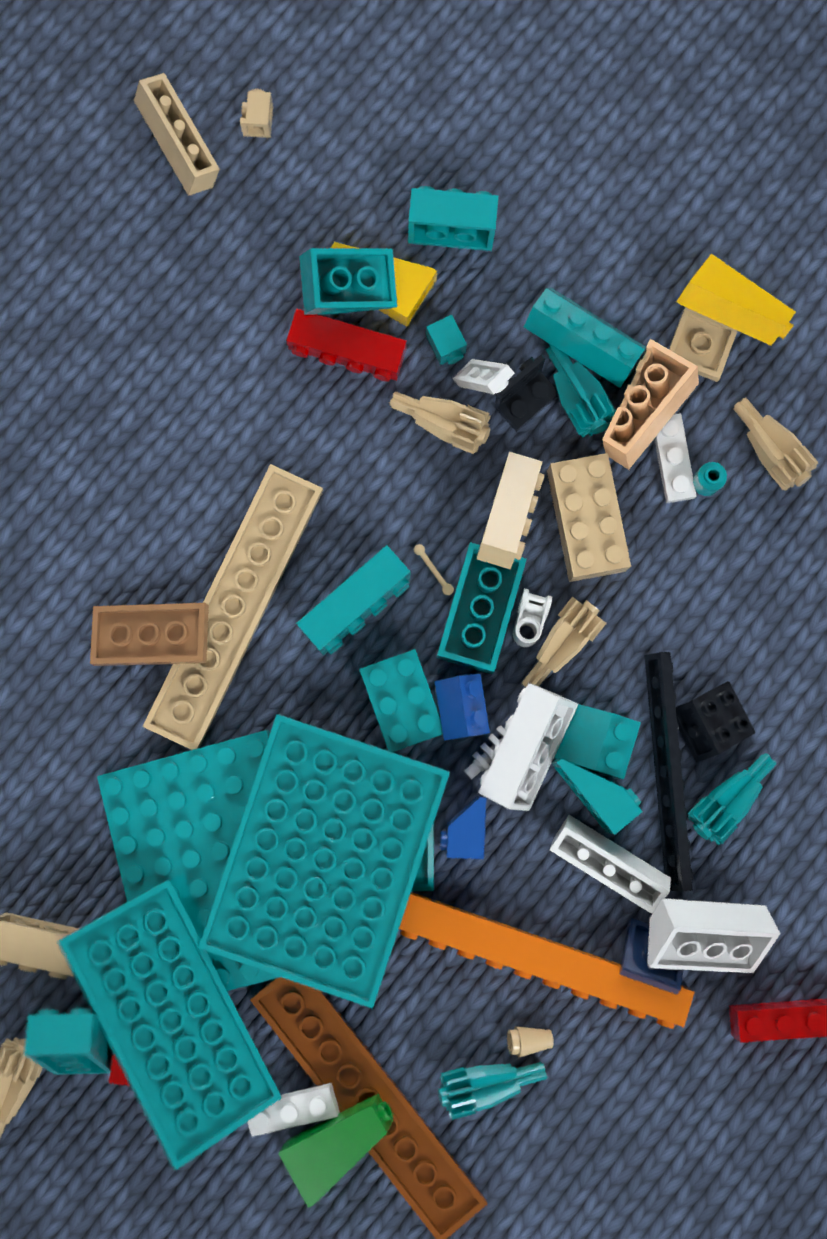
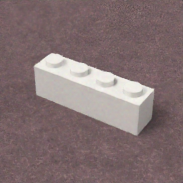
(611, 864)

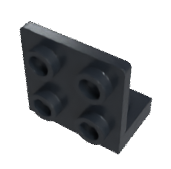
(525, 394)
(713, 722)

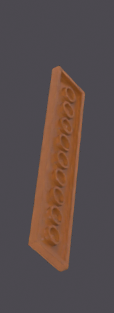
(336, 1055)

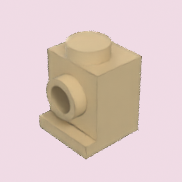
(257, 114)

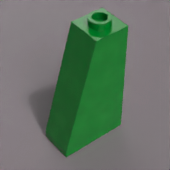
(331, 1148)

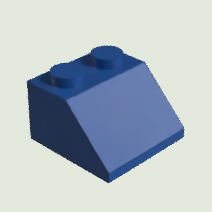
(462, 707)
(466, 832)

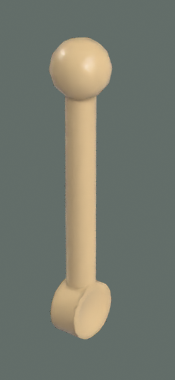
(447, 588)

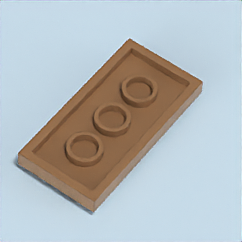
(149, 634)

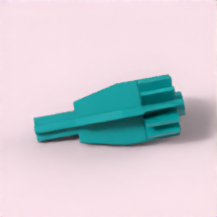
(581, 395)
(730, 802)
(484, 1086)

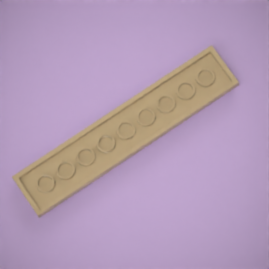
(236, 606)

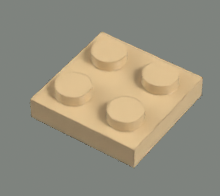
(703, 343)

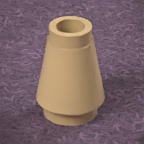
(526, 1041)

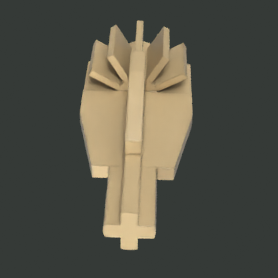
(447, 420)
(776, 447)
(568, 636)
(16, 1078)

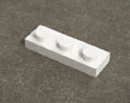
(484, 376)
(675, 461)
(296, 1109)

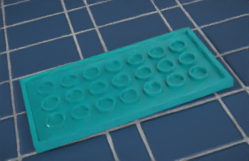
(169, 1022)

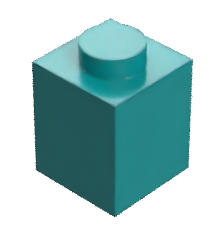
(446, 340)

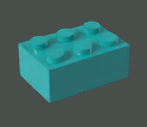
(452, 218)
(402, 701)

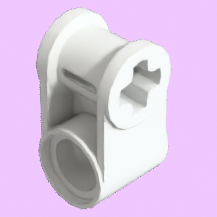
(532, 613)

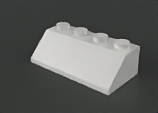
(527, 748)
(709, 936)

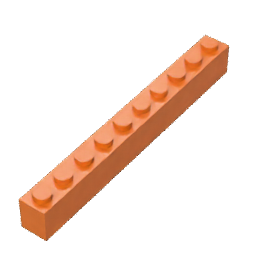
(541, 957)

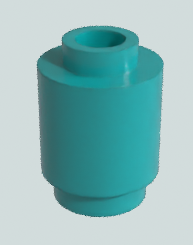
(703, 484)

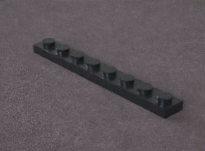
(668, 771)

